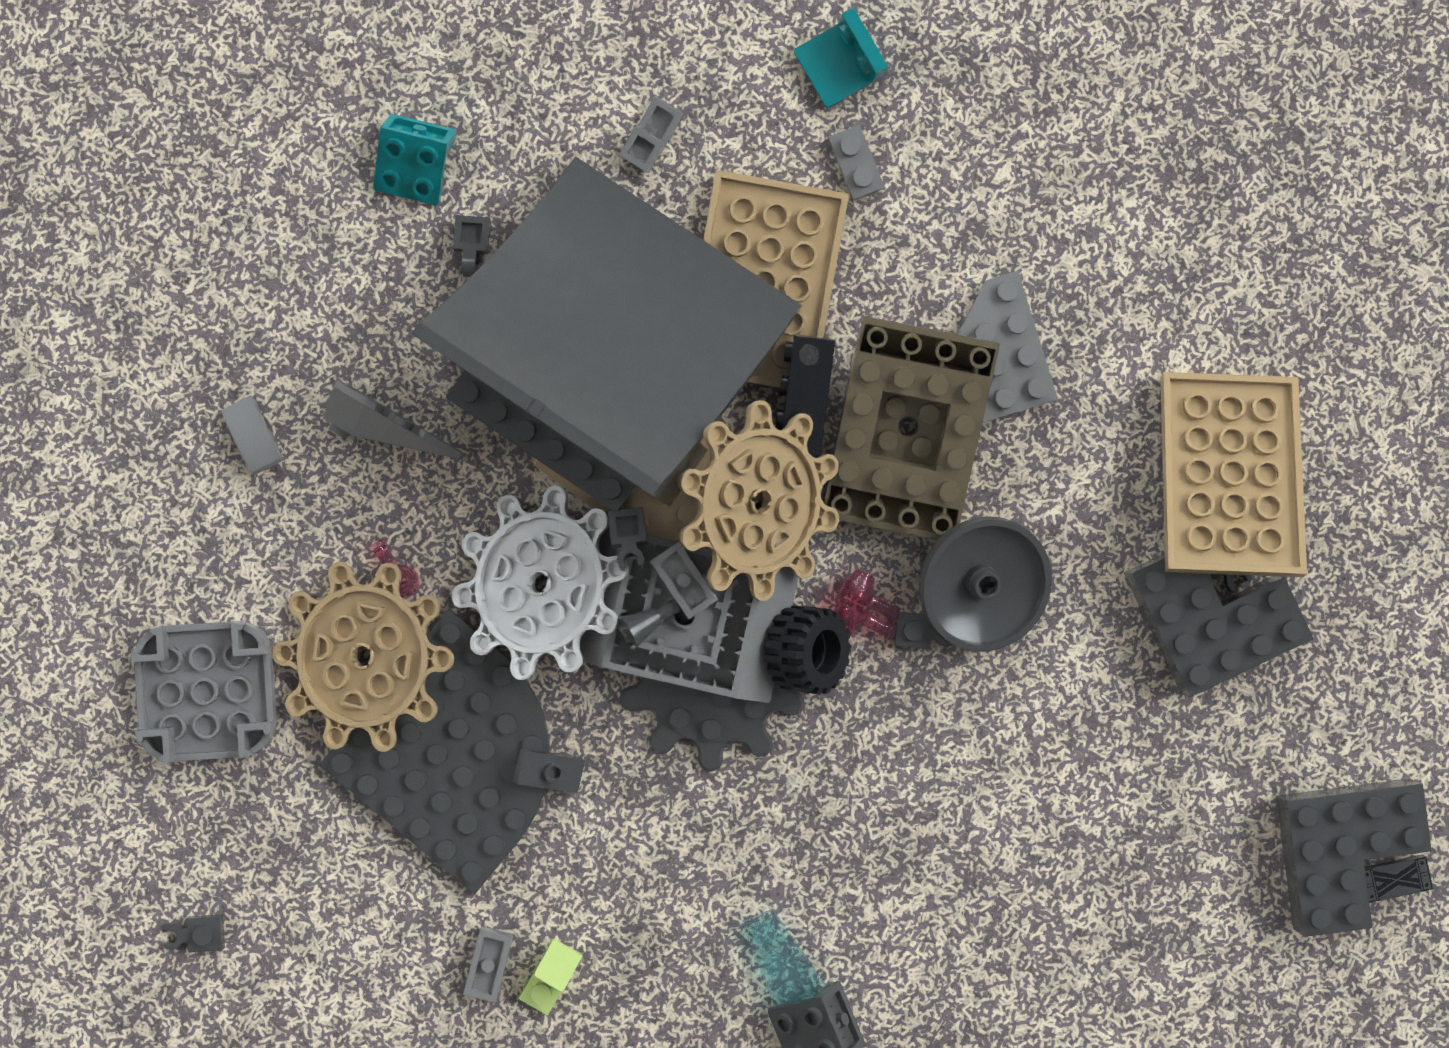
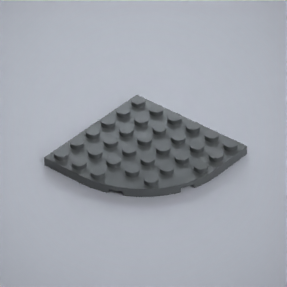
(453, 776)

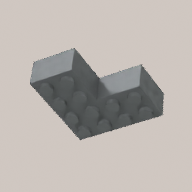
(1213, 638)
(1331, 835)

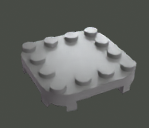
(204, 691)

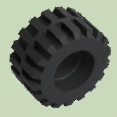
(807, 649)

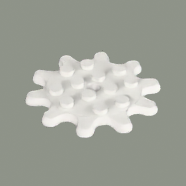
(506, 576)

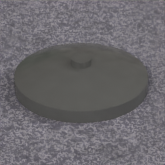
(985, 583)

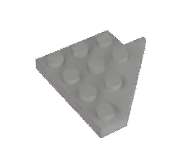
(1021, 370)

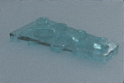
(781, 960)

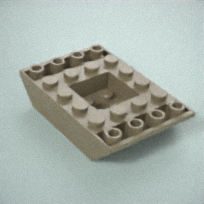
(922, 477)

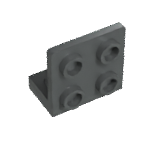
(817, 1021)

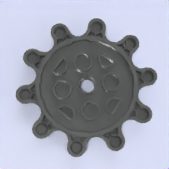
(706, 717)

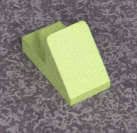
(550, 976)

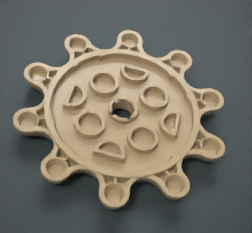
(791, 509)
(329, 663)

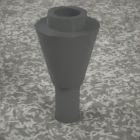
(641, 625)

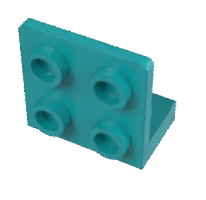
(841, 60)
(412, 158)

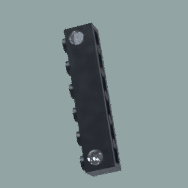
(807, 385)

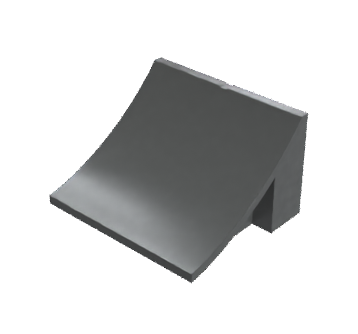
(606, 338)

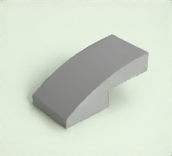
(651, 134)
(251, 435)

